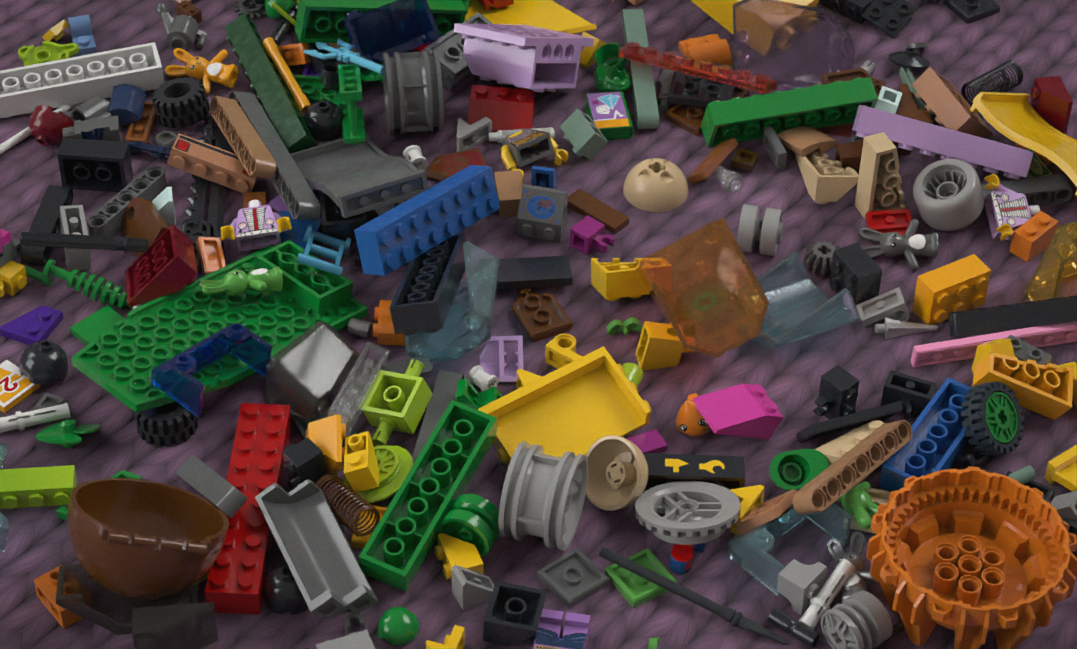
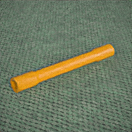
(274, 53)

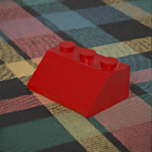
(504, 106)

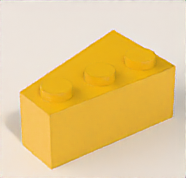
(617, 279)

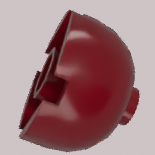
(48, 125)

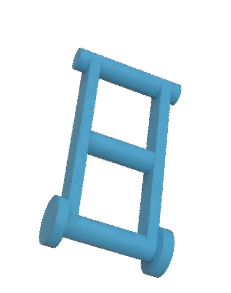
(342, 246)

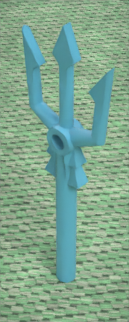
(345, 54)

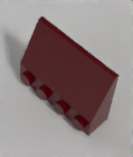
(162, 269)

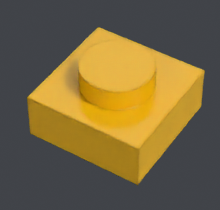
(56, 32)

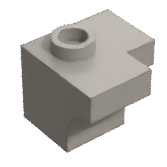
(801, 583)

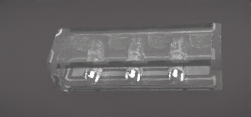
(359, 384)

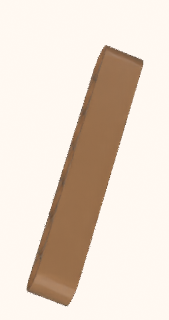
(242, 137)
(852, 467)

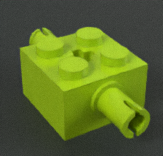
(397, 402)

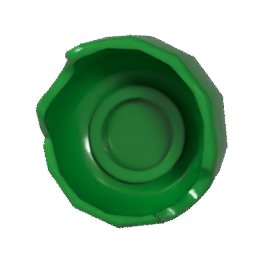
(608, 56)
(398, 626)

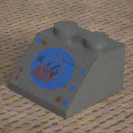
(542, 213)

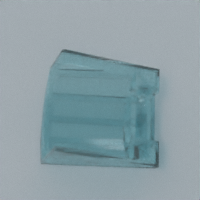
(798, 306)

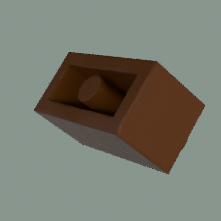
(189, 9)

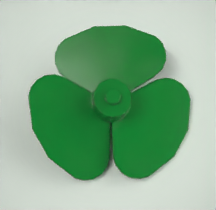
(65, 433)

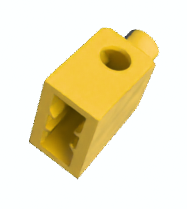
(658, 347)

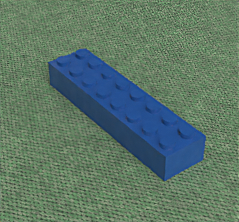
(426, 220)

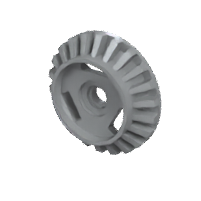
(687, 511)

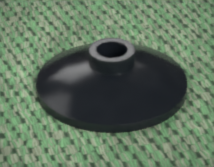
(909, 59)

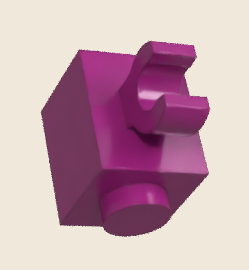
(589, 235)

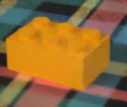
(951, 289)

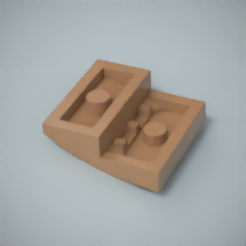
(806, 140)

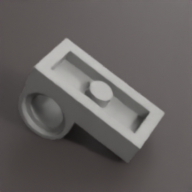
(885, 305)

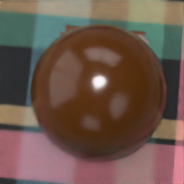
(144, 535)

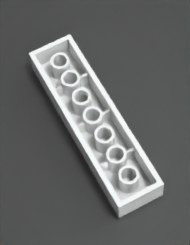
(78, 79)

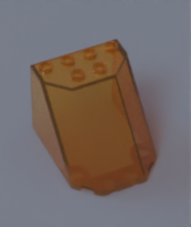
(706, 290)

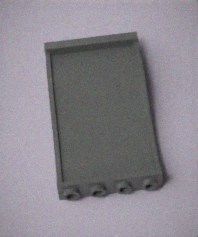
(359, 175)

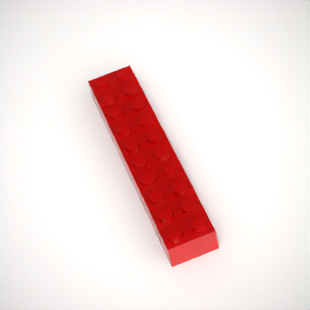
(255, 464)

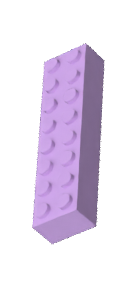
(944, 141)

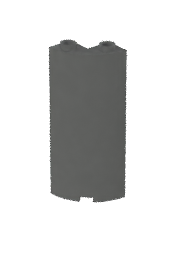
(316, 550)

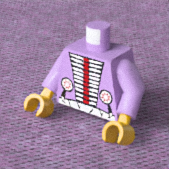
(1006, 209)
(256, 227)

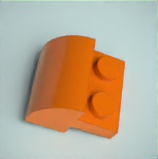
(707, 48)

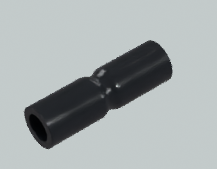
(791, 626)

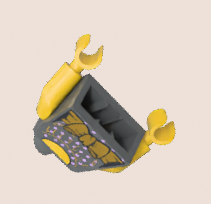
(528, 147)

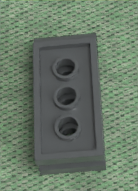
(450, 50)

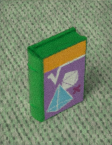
(610, 114)

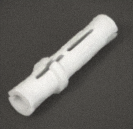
(34, 417)
(830, 589)

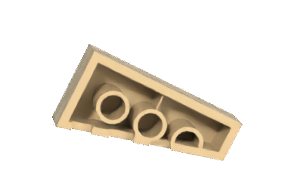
(879, 176)

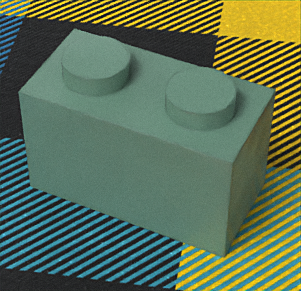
(583, 134)

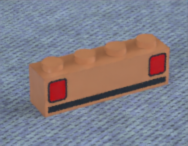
(210, 163)

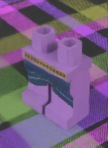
(551, 626)

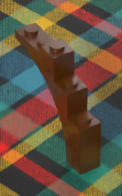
(850, 153)

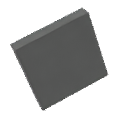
(573, 578)

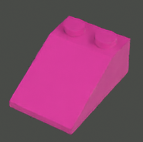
(740, 411)

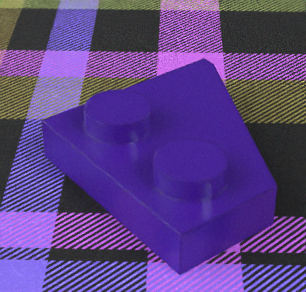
(33, 325)

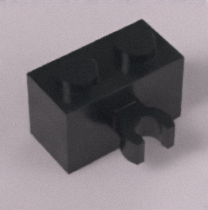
(910, 390)
(837, 394)
(303, 463)

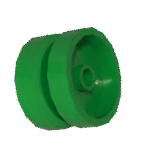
(472, 521)

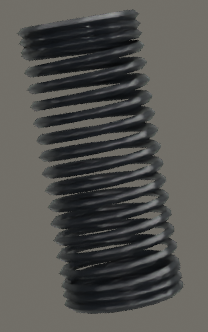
(1001, 68)

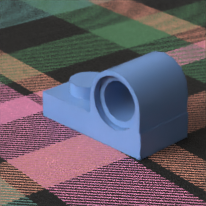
(82, 35)

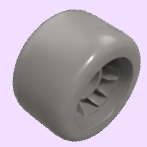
(948, 195)

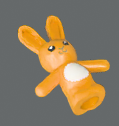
(201, 68)

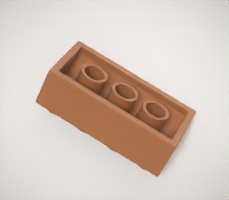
(948, 105)

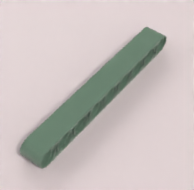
(640, 73)

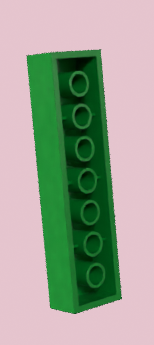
(324, 21)
(783, 110)
(426, 495)

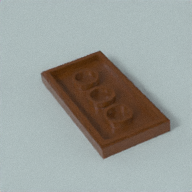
(691, 117)

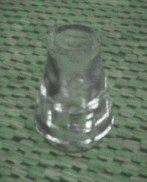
(730, 180)

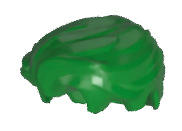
(611, 79)

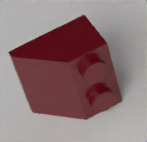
(1052, 102)

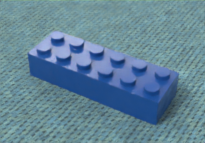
(934, 440)

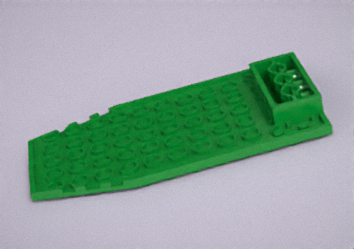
(171, 323)

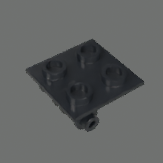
(890, 15)

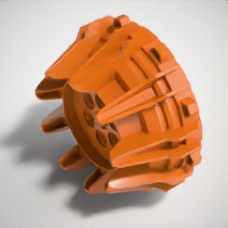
(971, 557)

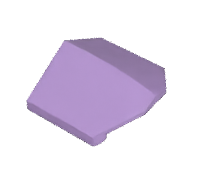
(503, 357)

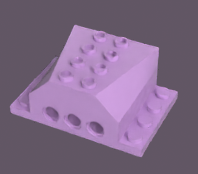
(523, 55)

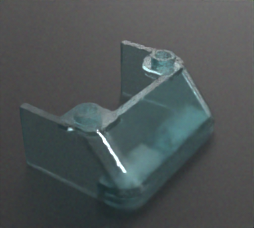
(752, 547)

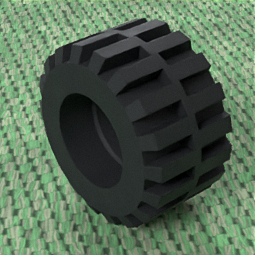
(180, 102)
(168, 426)

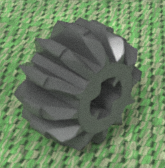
(819, 257)

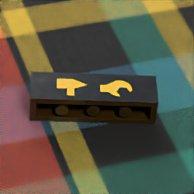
(714, 469)

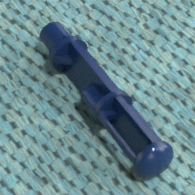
(156, 151)

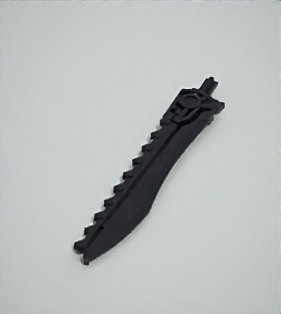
(195, 225)

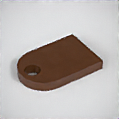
(142, 221)

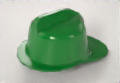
(796, 468)

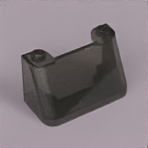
(309, 371)

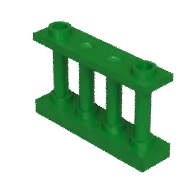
(351, 92)

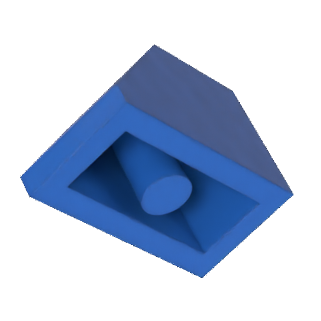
(544, 177)

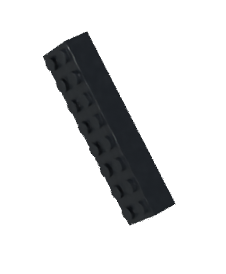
(429, 288)

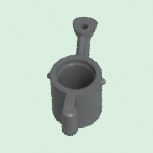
(181, 30)
(91, 109)

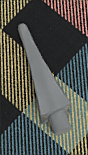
(895, 328)

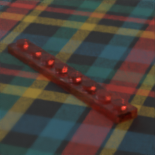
(703, 69)

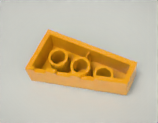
(1037, 386)

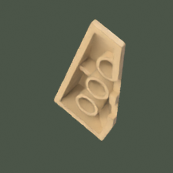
(825, 178)

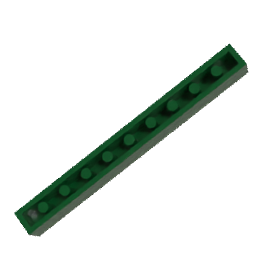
(269, 85)

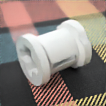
(414, 156)
(481, 379)

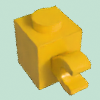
(12, 278)

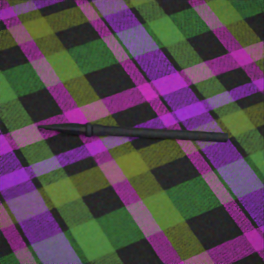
(724, 612)

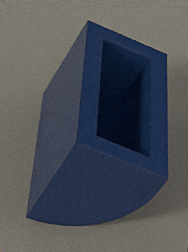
(127, 103)

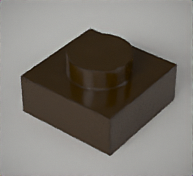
(745, 160)

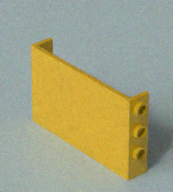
(569, 408)

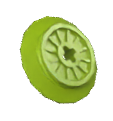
(394, 466)

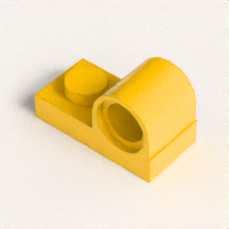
(561, 351)

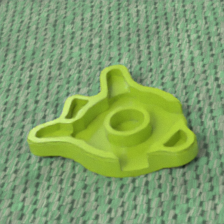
(47, 52)

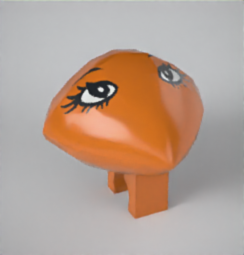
(689, 419)

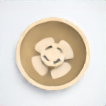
(655, 185)
(615, 473)

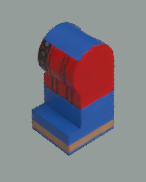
(682, 557)

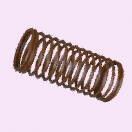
(341, 485)

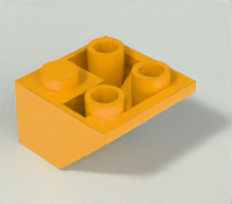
(328, 437)

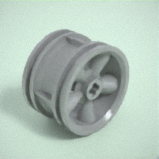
(543, 496)

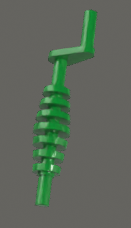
(90, 285)

